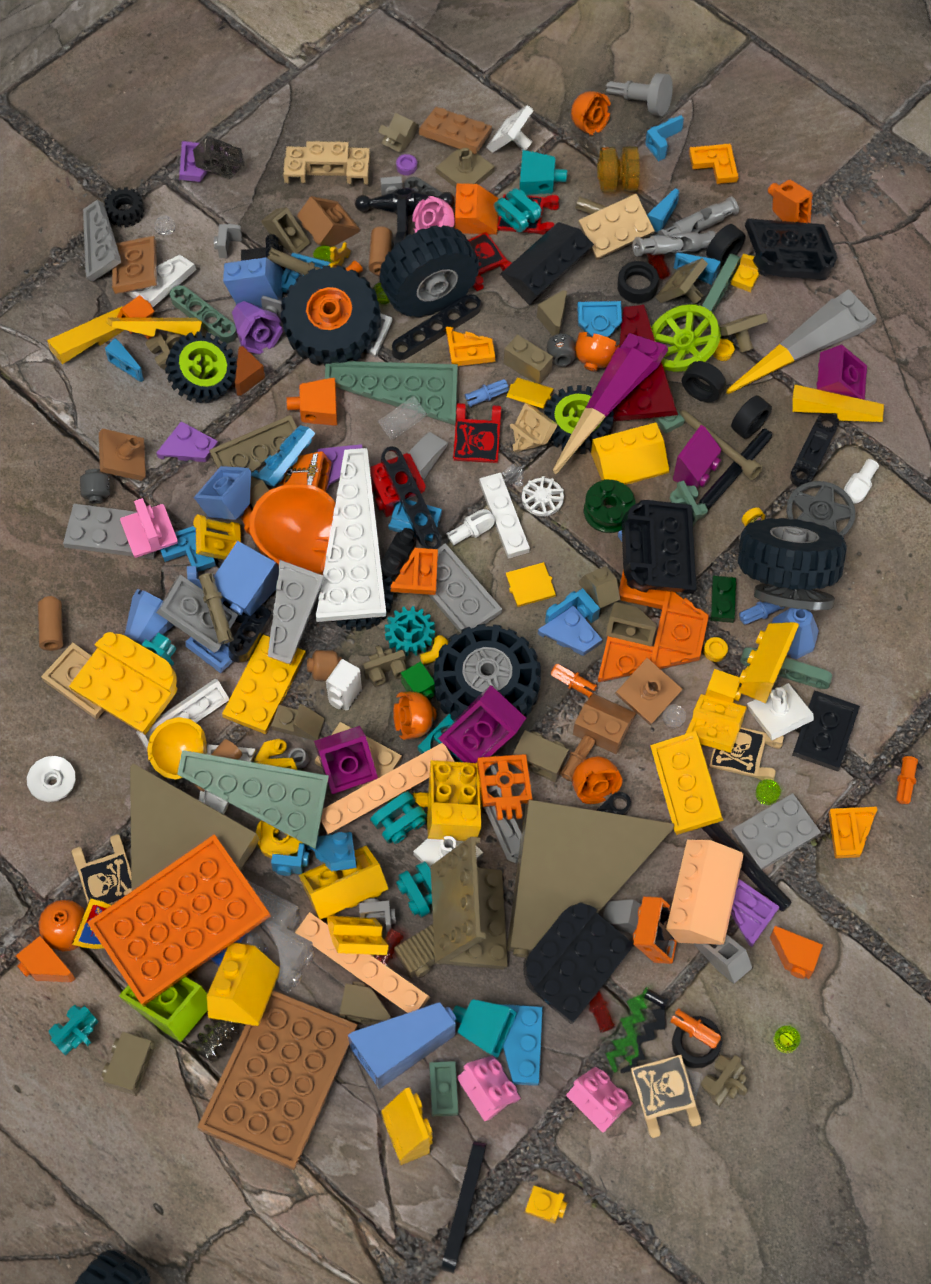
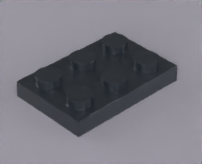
(828, 735)

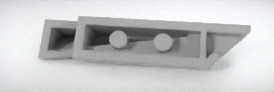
(509, 830)

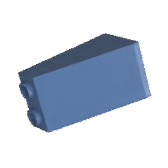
(401, 1042)

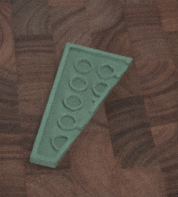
(397, 382)
(274, 794)

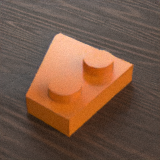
(418, 574)

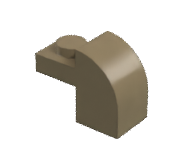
(399, 133)

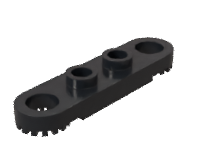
(814, 449)

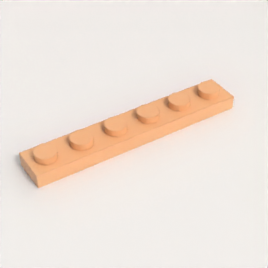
(382, 789)
(364, 967)

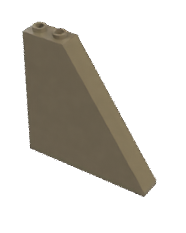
(172, 823)
(573, 859)

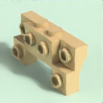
(327, 159)

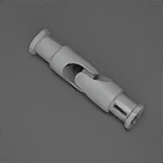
(703, 219)
(661, 245)

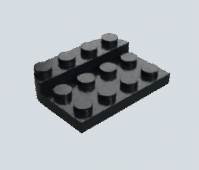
(791, 248)
(659, 547)
(574, 960)

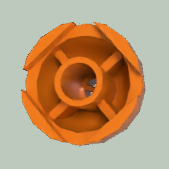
(590, 112)
(595, 350)
(413, 715)
(596, 779)
(60, 923)

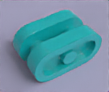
(518, 210)
(412, 819)
(408, 885)

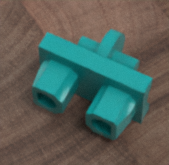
(162, 647)
(75, 1031)

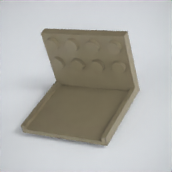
(468, 910)

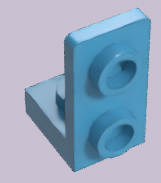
(657, 136)
(579, 599)

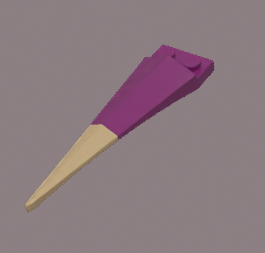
(624, 372)

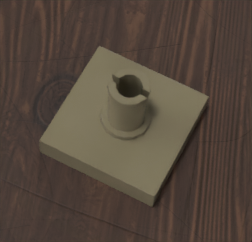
(465, 168)
(682, 282)
(740, 329)

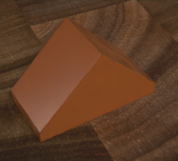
(248, 371)

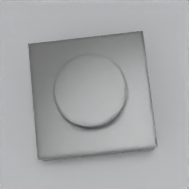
(390, 184)

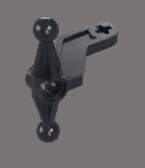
(401, 202)

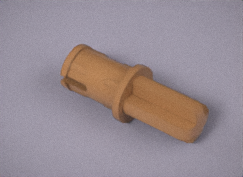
(577, 757)

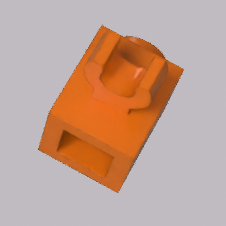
(137, 309)

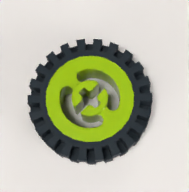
(186, 372)
(568, 403)

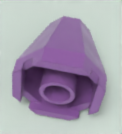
(256, 327)

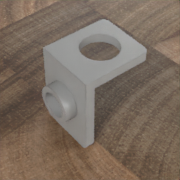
(272, 305)

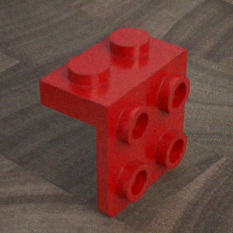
(383, 488)

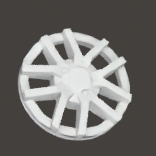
(542, 496)

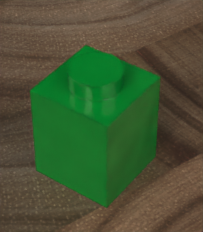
(418, 680)

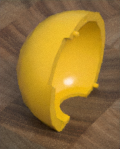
(169, 741)

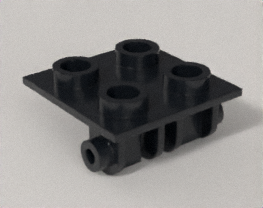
(255, 253)

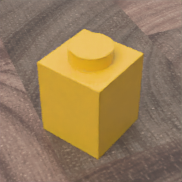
(724, 686)

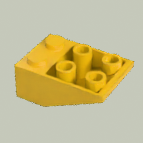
(453, 800)
(406, 1127)

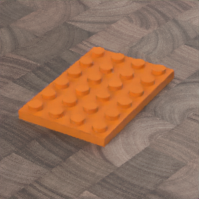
(178, 919)

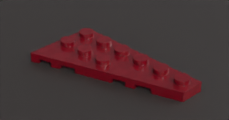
(653, 395)

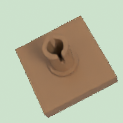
(122, 454)
(648, 691)

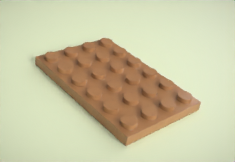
(278, 1080)

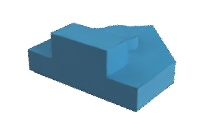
(599, 317)

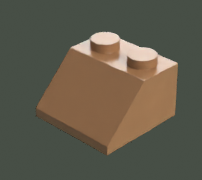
(327, 221)
(604, 723)

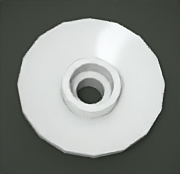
(44, 771)

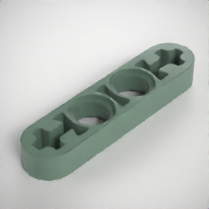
(721, 283)
(205, 312)
(798, 671)

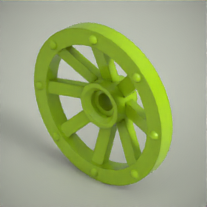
(686, 339)

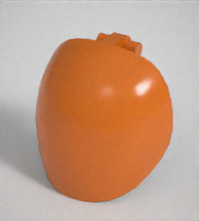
(294, 525)

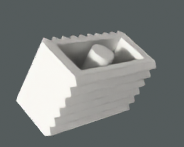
(343, 685)

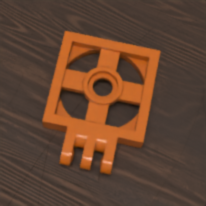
(507, 801)

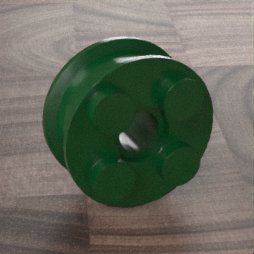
(607, 493)

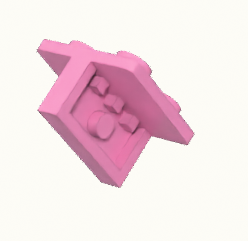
(148, 529)
(488, 1086)
(599, 1098)

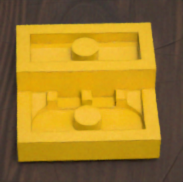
(717, 722)
(357, 935)

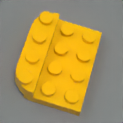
(127, 681)

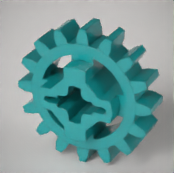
(399, 628)

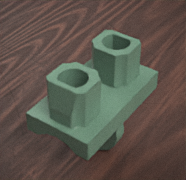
(687, 495)

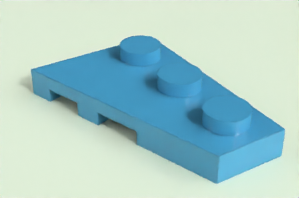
(290, 449)
(524, 1045)

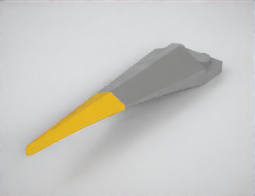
(831, 324)

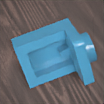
(286, 865)

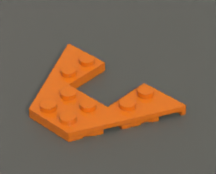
(677, 638)

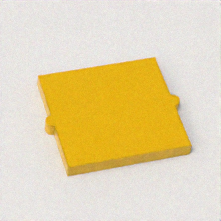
(530, 392)
(530, 584)

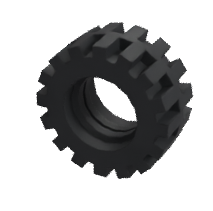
(122, 197)

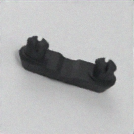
(397, 552)

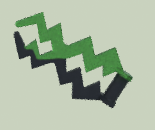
(632, 1039)

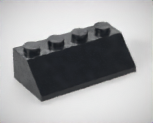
(546, 261)

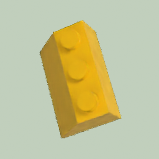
(631, 454)
(767, 660)
(345, 888)
(242, 985)

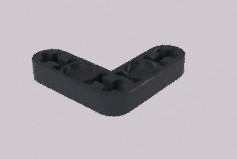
(249, 623)

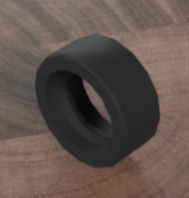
(725, 242)
(637, 295)
(707, 373)
(751, 416)
(691, 1061)

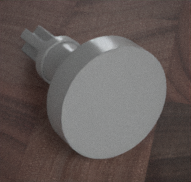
(656, 94)

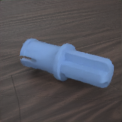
(487, 392)
(760, 610)

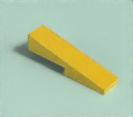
(148, 325)
(83, 336)
(848, 408)

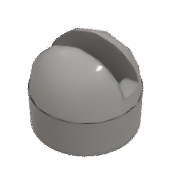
(299, 755)

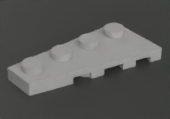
(99, 241)
(293, 604)

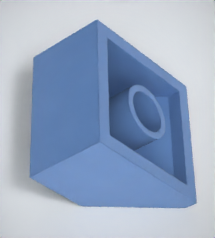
(226, 493)

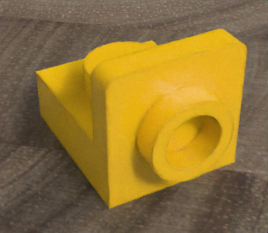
(746, 274)
(546, 1204)

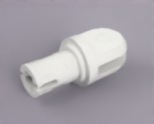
(860, 482)
(473, 526)

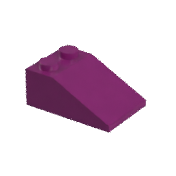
(482, 727)

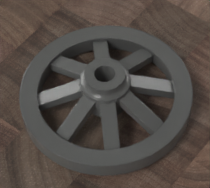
(794, 598)

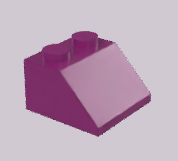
(841, 373)
(698, 459)
(346, 759)

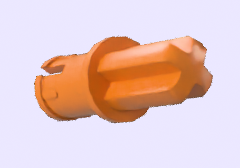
(573, 680)
(906, 779)
(696, 1028)

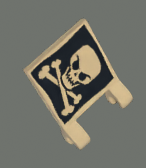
(746, 755)
(106, 877)
(664, 1090)

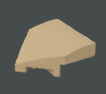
(532, 429)

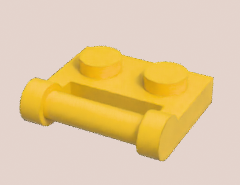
(212, 543)

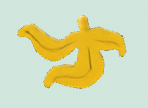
(339, 255)

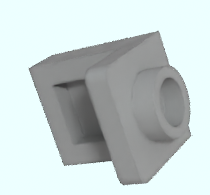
(225, 234)
(378, 909)

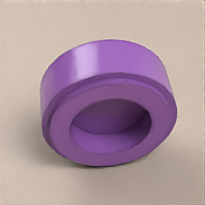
(406, 164)

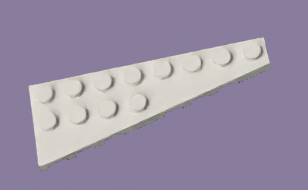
(352, 561)

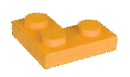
(718, 157)

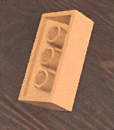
(704, 893)

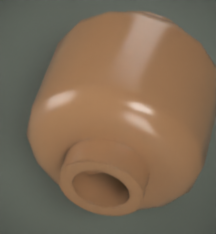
(322, 664)

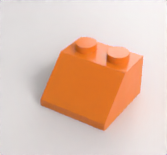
(475, 210)

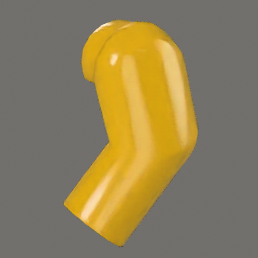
(430, 656)
(271, 748)

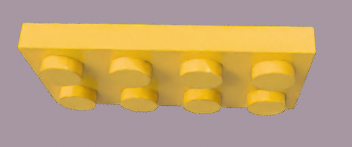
(261, 688)
(686, 783)

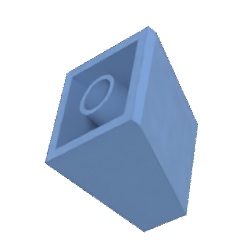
(253, 279)
(246, 579)

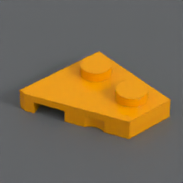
(469, 348)
(850, 830)

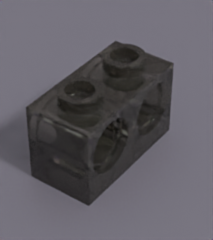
(218, 157)

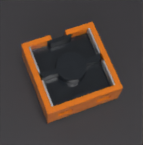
(651, 932)

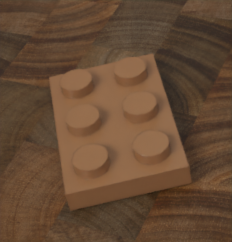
(455, 130)
(137, 266)

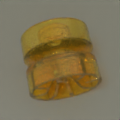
(612, 169)

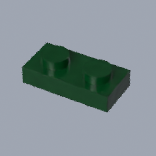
(723, 599)

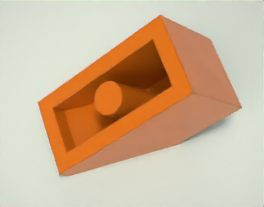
(796, 952)
(42, 963)

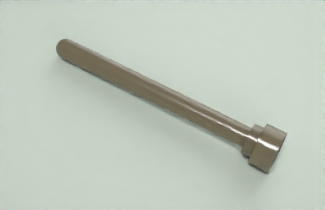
(750, 468)

